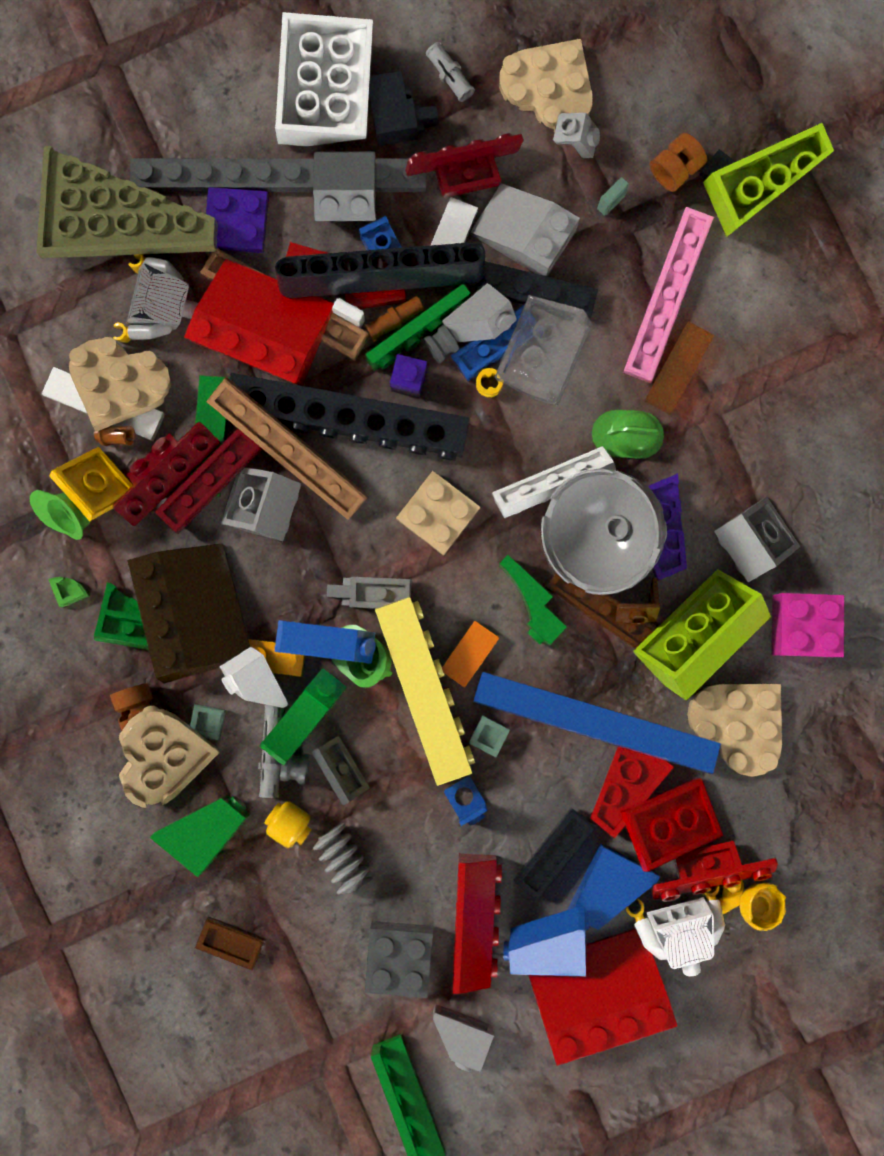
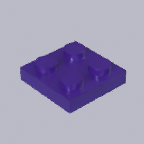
(239, 217)

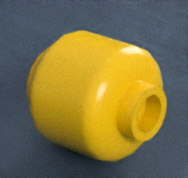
(288, 824)

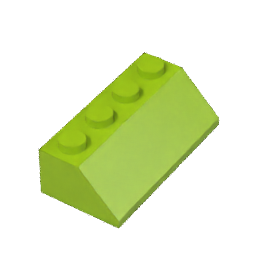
(703, 633)

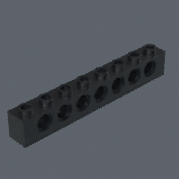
(365, 409)

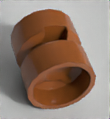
(682, 158)
(131, 702)

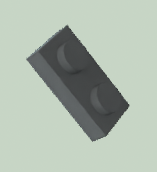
(340, 770)

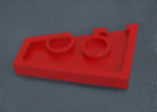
(627, 783)

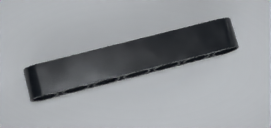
(380, 270)

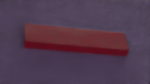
(208, 481)

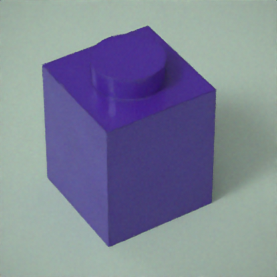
(408, 376)

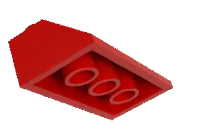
(475, 922)

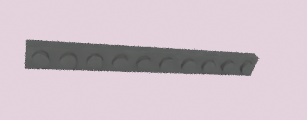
(255, 175)

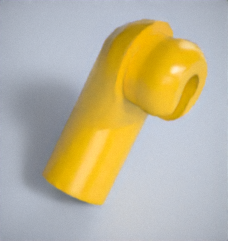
(731, 897)

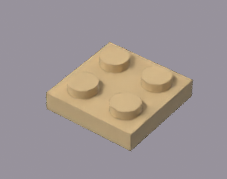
(438, 513)

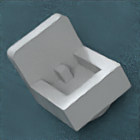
(579, 131)

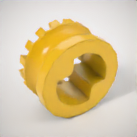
(490, 392)

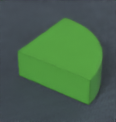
(67, 590)

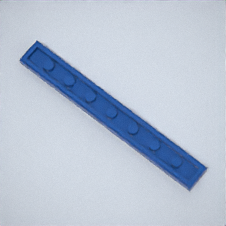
(597, 723)

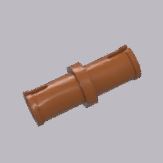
(395, 318)

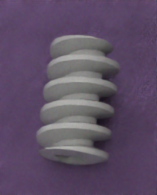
(342, 860)

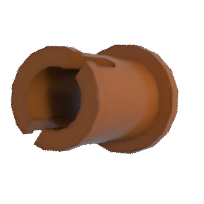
(115, 435)

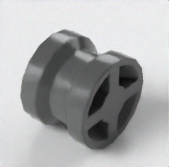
(441, 344)
(296, 769)

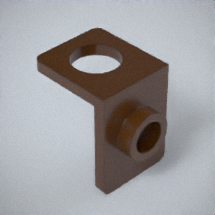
(640, 613)

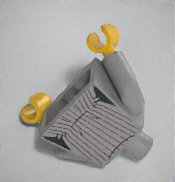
(156, 301)

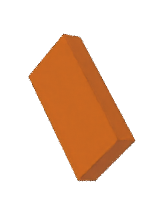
(469, 654)

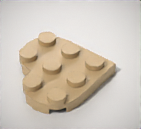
(548, 81)
(115, 383)
(744, 722)
(161, 756)

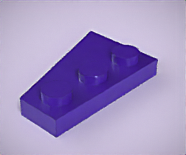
(673, 555)

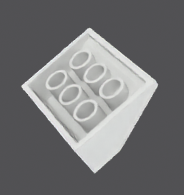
(323, 79)

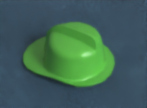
(628, 433)
(59, 513)
(367, 674)

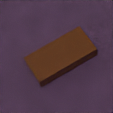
(230, 943)

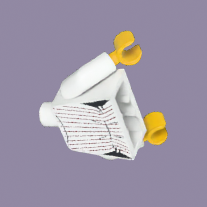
(683, 931)

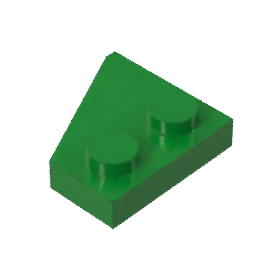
(120, 620)

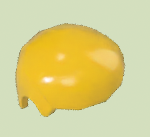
(763, 906)

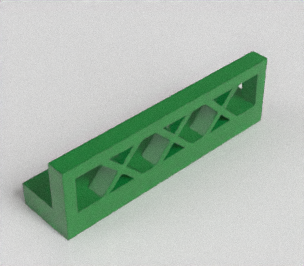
(406, 1098)

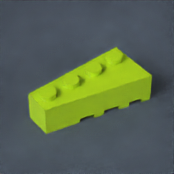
(758, 179)

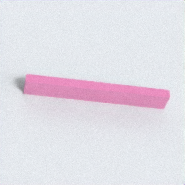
(668, 295)

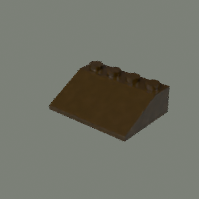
(188, 610)

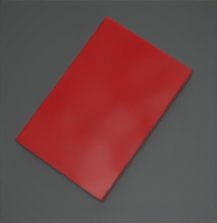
(672, 824)

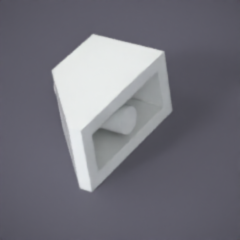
(252, 679)

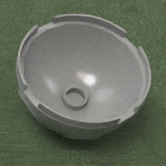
(603, 531)

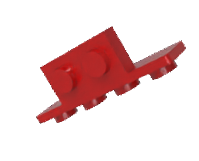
(709, 868)

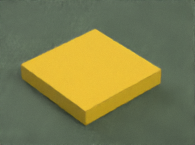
(91, 482)

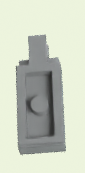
(370, 592)

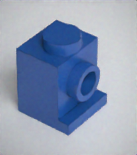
(378, 232)

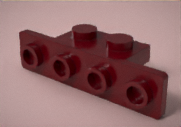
(465, 167)
(163, 470)

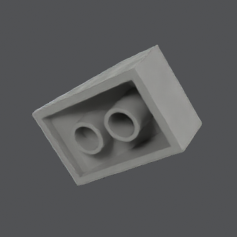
(526, 228)

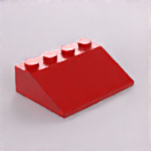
(257, 325)
(609, 1006)

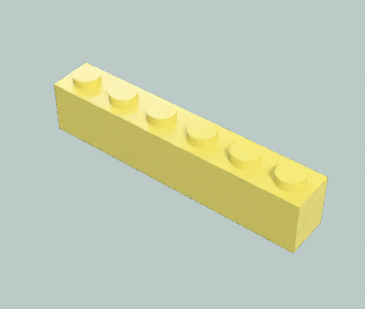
(423, 690)

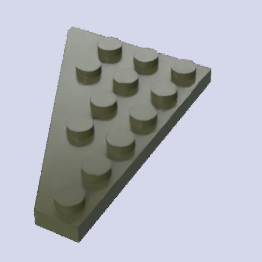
(101, 215)

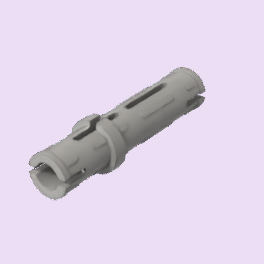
(269, 766)

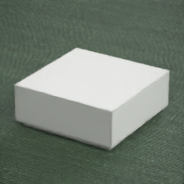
(348, 312)

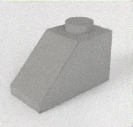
(481, 316)
(463, 1038)

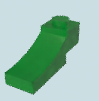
(543, 623)
(303, 716)

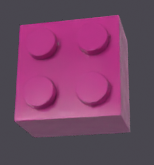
(808, 625)

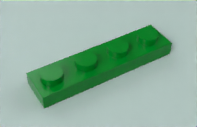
(409, 335)

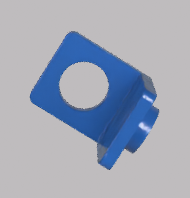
(474, 810)

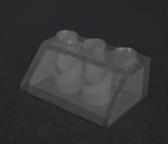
(544, 349)

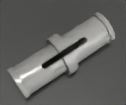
(450, 71)

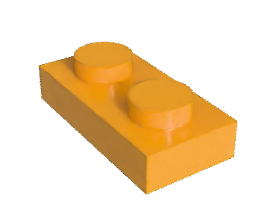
(279, 662)

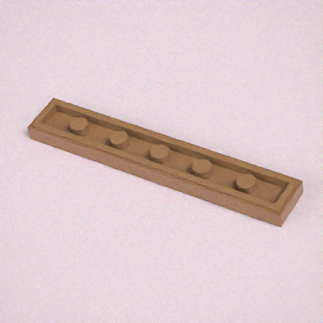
(339, 332)
(287, 448)

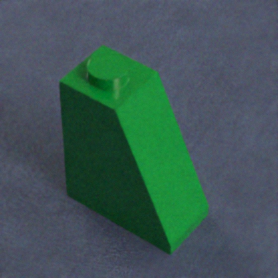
(202, 834)

